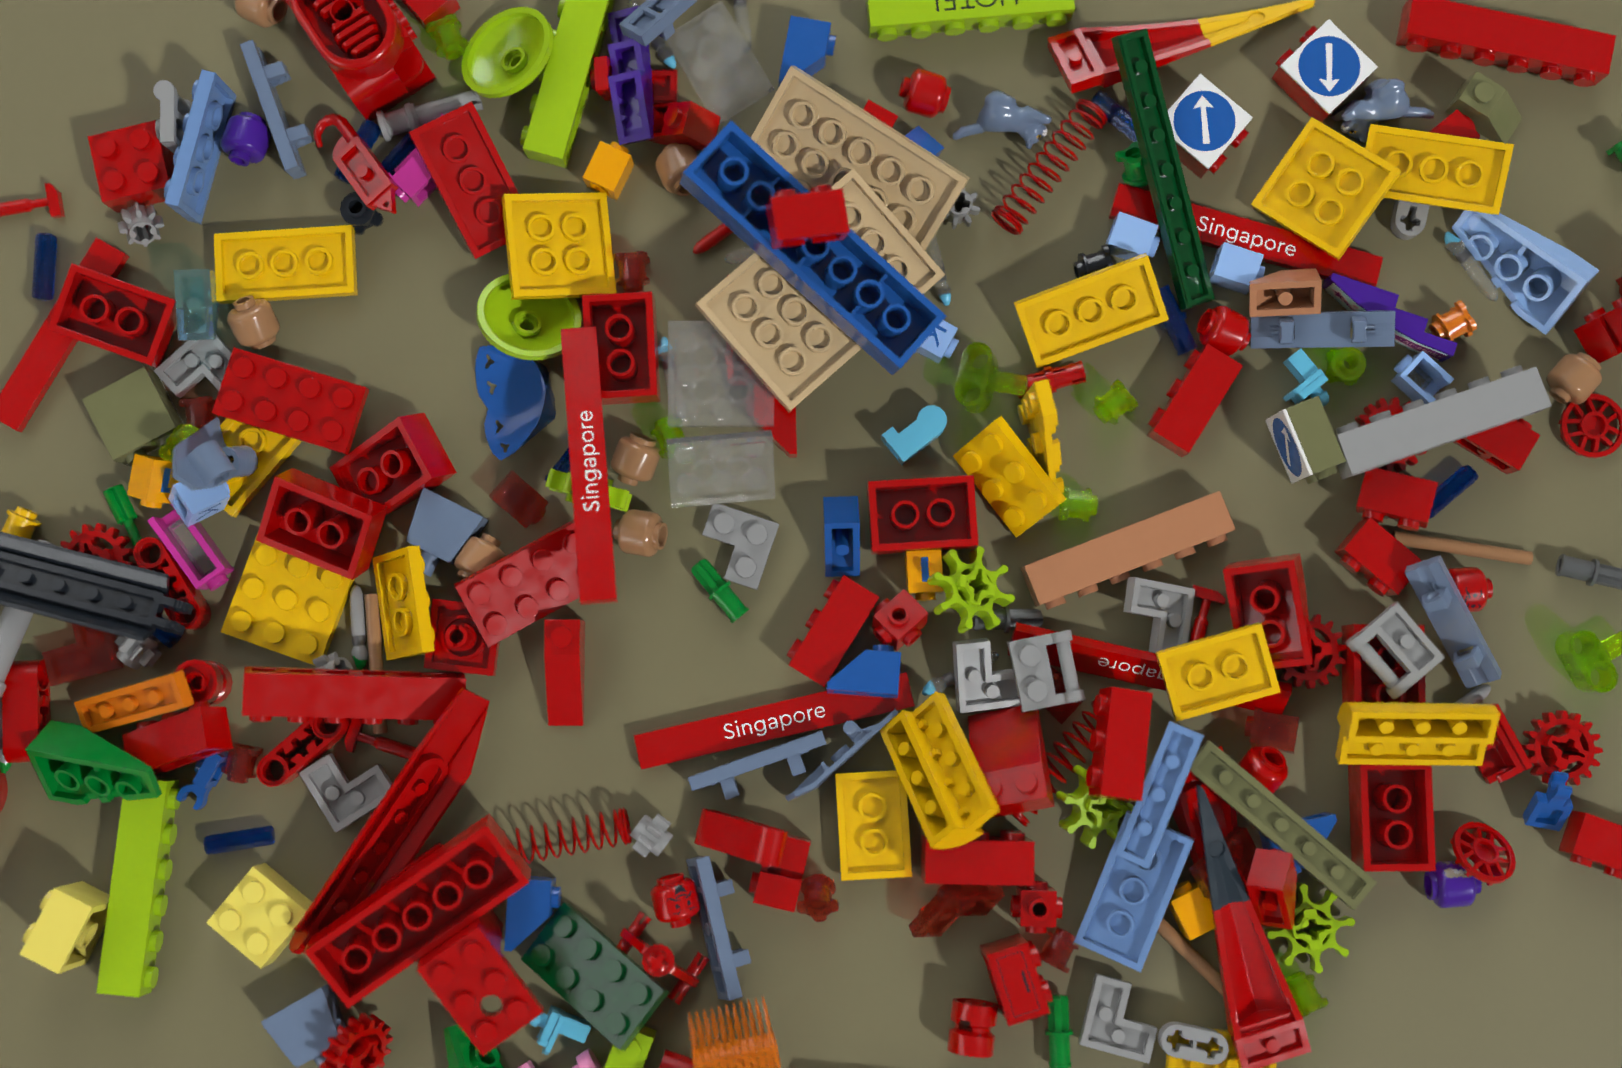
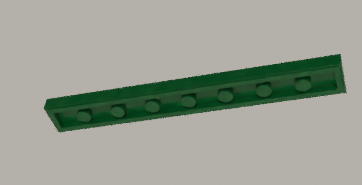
(1163, 168)

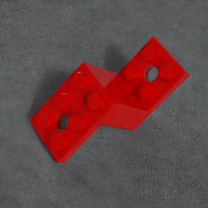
(474, 967)

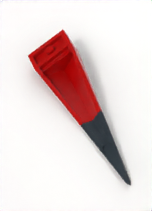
(1257, 999)

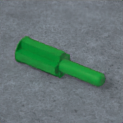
(123, 510)

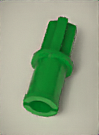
(719, 590)
(1059, 1032)

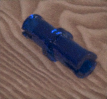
(1176, 325)

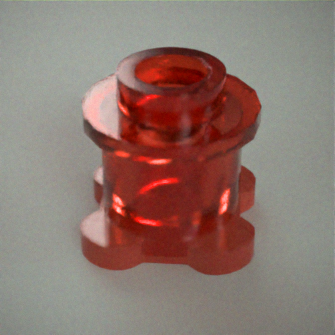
(632, 270)
(198, 410)
(241, 762)
(818, 897)
(1058, 949)

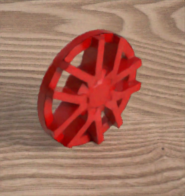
(1592, 427)
(1483, 853)

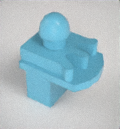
(1308, 376)
(559, 1022)

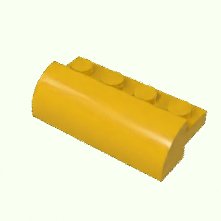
(1415, 733)
(939, 773)

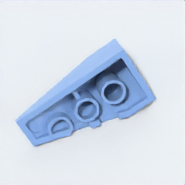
(1529, 268)

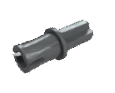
(1589, 571)
(1009, 618)

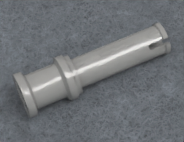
(414, 116)

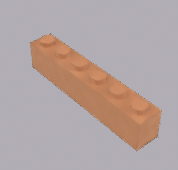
(1127, 549)

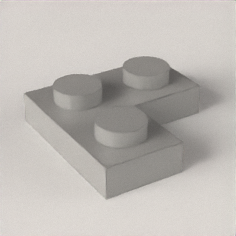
(194, 362)
(752, 542)
(1167, 604)
(975, 682)
(339, 798)
(1105, 1024)

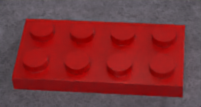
(467, 175)
(290, 401)
(523, 585)

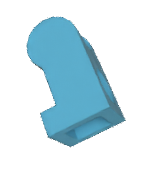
(919, 434)

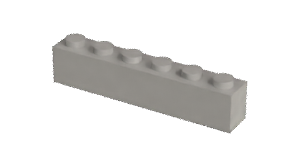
(1441, 421)

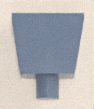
(441, 528)
(306, 1025)

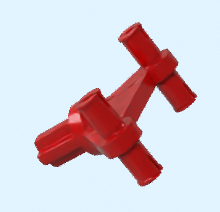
(659, 959)

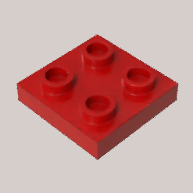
(458, 641)

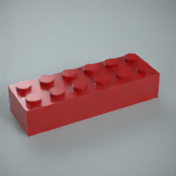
(418, 911)

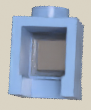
(1420, 377)

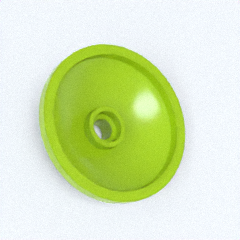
(507, 52)
(505, 319)

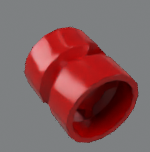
(207, 680)
(972, 1027)

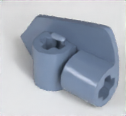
(207, 462)

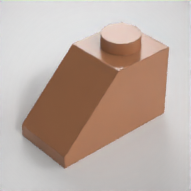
(1286, 293)

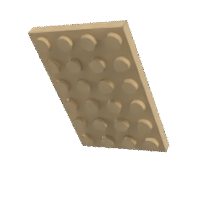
(826, 136)
(780, 330)

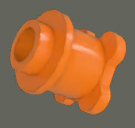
(1453, 323)

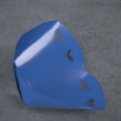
(520, 400)

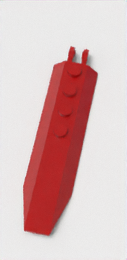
(403, 815)

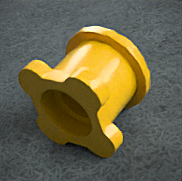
(21, 522)

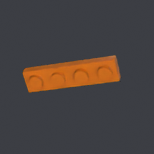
(134, 702)

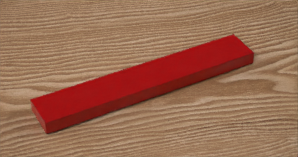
(49, 350)

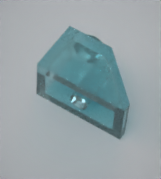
(196, 304)

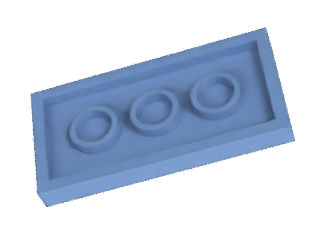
(200, 147)
(1133, 900)

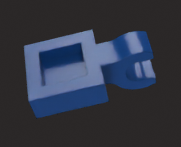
(207, 776)
(1550, 808)

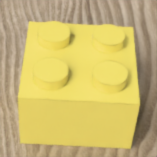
(260, 915)
(67, 927)

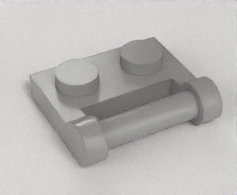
(172, 112)
(1404, 642)
(1034, 673)

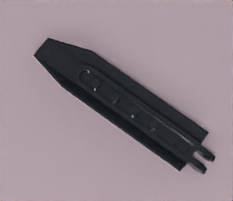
(85, 589)

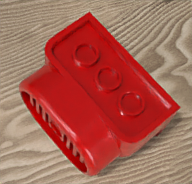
(368, 51)

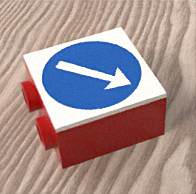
(1322, 70)
(1206, 125)

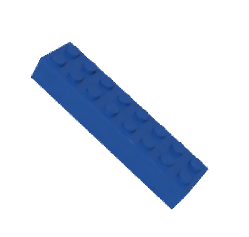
(838, 277)

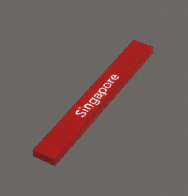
(1276, 244)
(588, 466)
(1131, 665)
(763, 724)

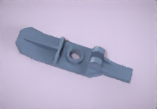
(823, 772)

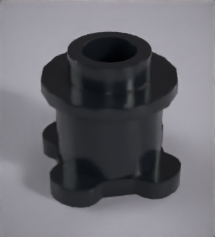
(364, 219)
(1093, 262)

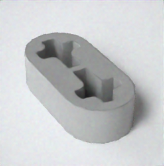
(1418, 217)
(1191, 1051)

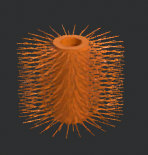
(746, 1052)

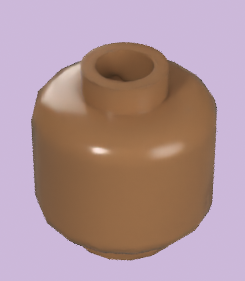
(262, 12)
(672, 164)
(253, 322)
(1574, 378)
(635, 458)
(640, 533)
(477, 554)

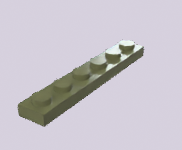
(1281, 825)

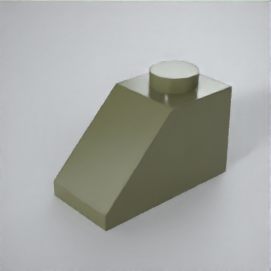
(1487, 107)

